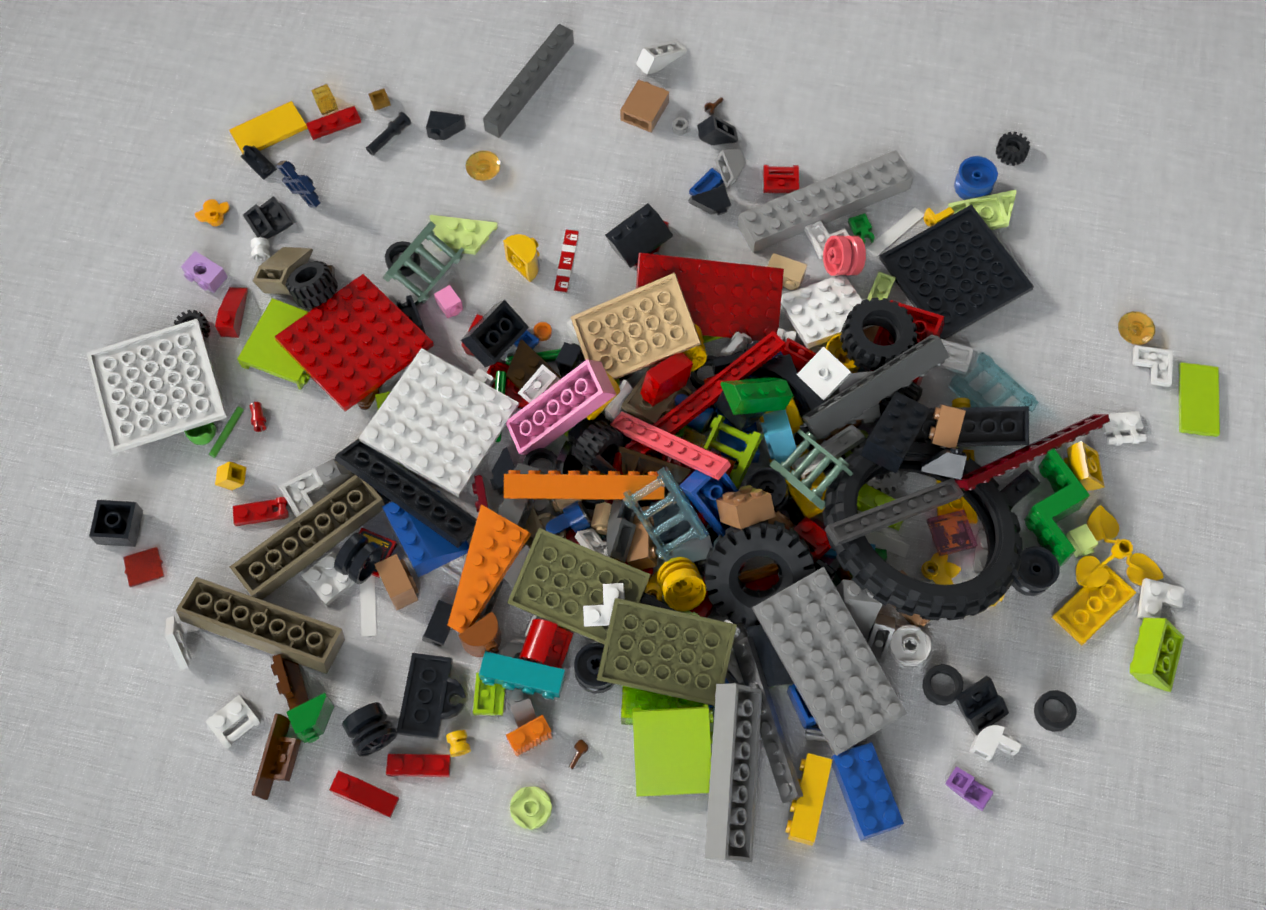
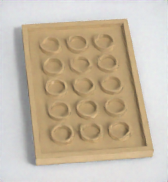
(637, 328)

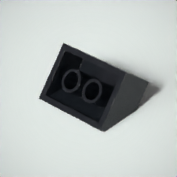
(638, 234)
(771, 664)

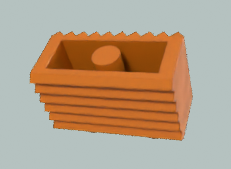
(529, 735)

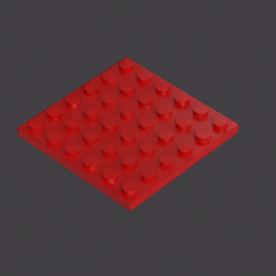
(353, 342)

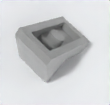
(521, 706)

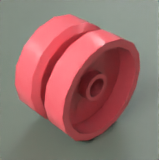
(844, 255)

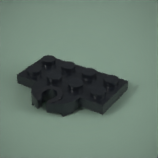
(428, 696)

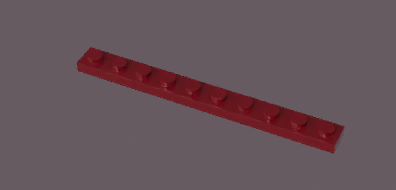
(1032, 450)

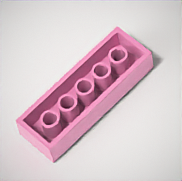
(561, 407)

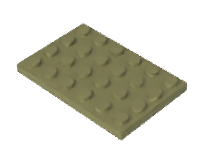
(565, 577)
(666, 651)

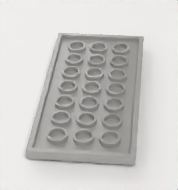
(829, 661)

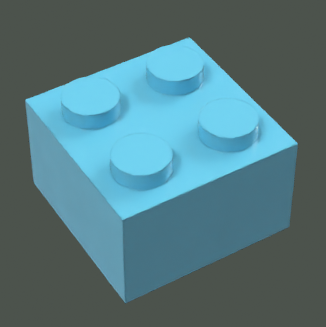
(778, 435)

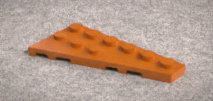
(489, 557)

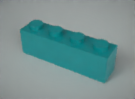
(522, 675)

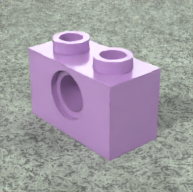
(198, 264)

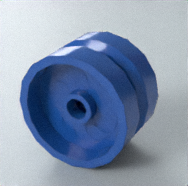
(975, 178)

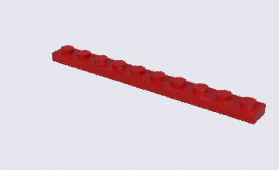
(710, 392)

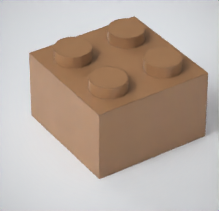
(947, 426)
(745, 507)
(397, 581)

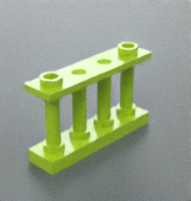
(743, 457)

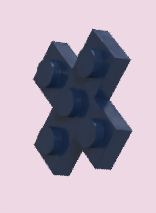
(298, 183)

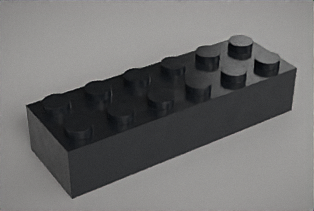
(988, 426)

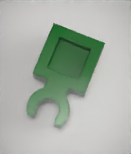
(861, 226)

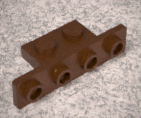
(290, 681)
(277, 757)

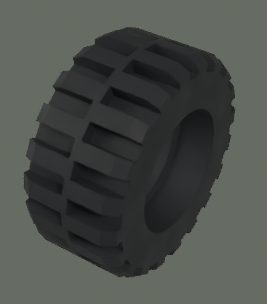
(882, 314)

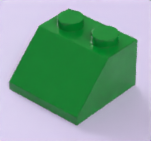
(311, 718)

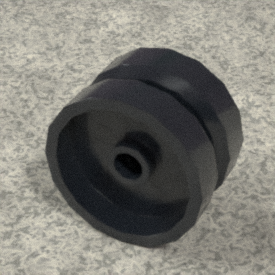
(358, 558)
(1037, 571)
(584, 665)

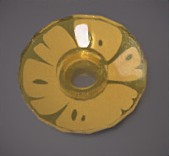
(481, 160)
(1139, 322)

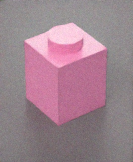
(448, 301)

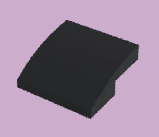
(267, 219)
(981, 705)

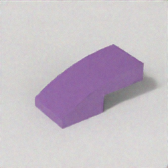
(969, 789)

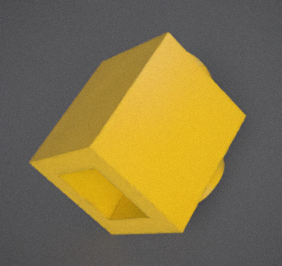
(230, 475)

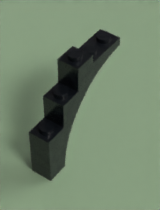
(781, 368)

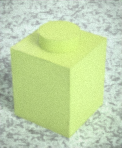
(1082, 541)

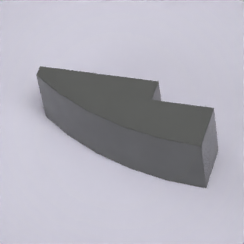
(620, 530)

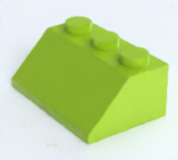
(1157, 653)

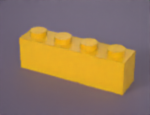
(808, 807)

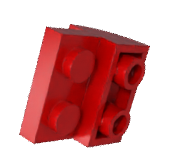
(546, 643)

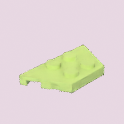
(993, 208)
(463, 232)

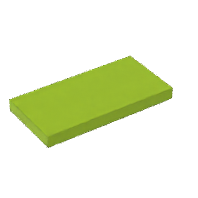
(1199, 399)

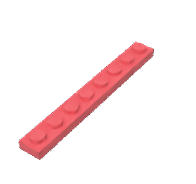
(671, 445)

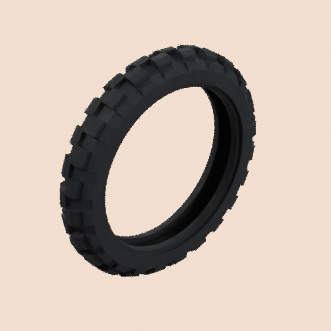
(907, 593)

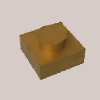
(379, 99)

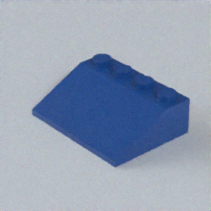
(421, 544)

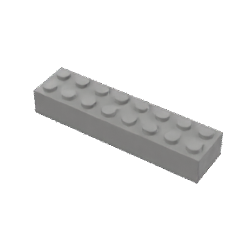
(733, 773)

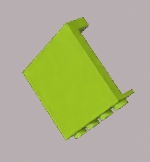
(265, 352)
(672, 750)

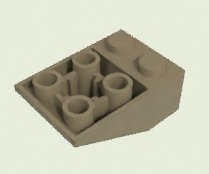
(274, 272)

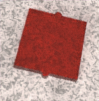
(143, 567)

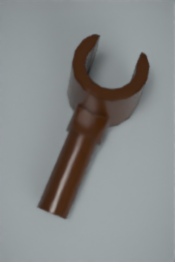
(712, 106)
(582, 748)

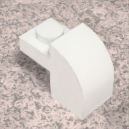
(992, 738)

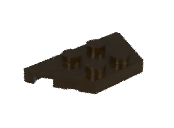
(524, 365)
(644, 463)

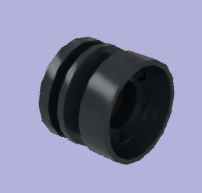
(771, 480)
(369, 729)

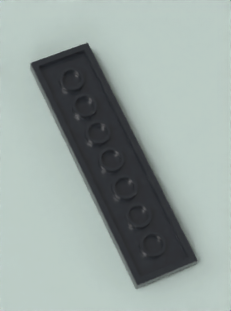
(408, 492)

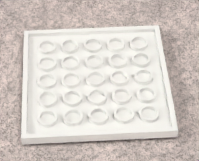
(155, 386)
(439, 422)

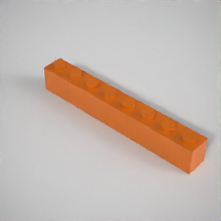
(577, 486)

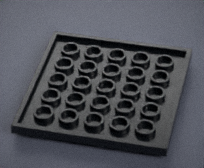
(957, 271)

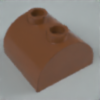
(482, 636)

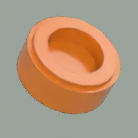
(542, 331)

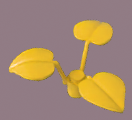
(1093, 574)

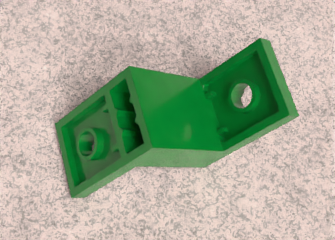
(1066, 500)

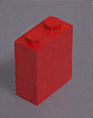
(666, 378)

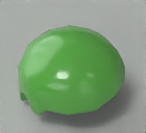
(201, 435)

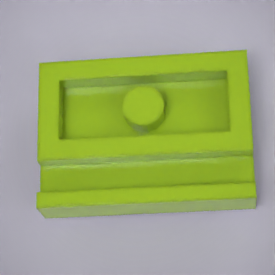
(488, 698)

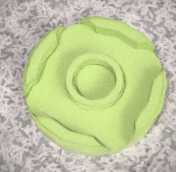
(530, 807)

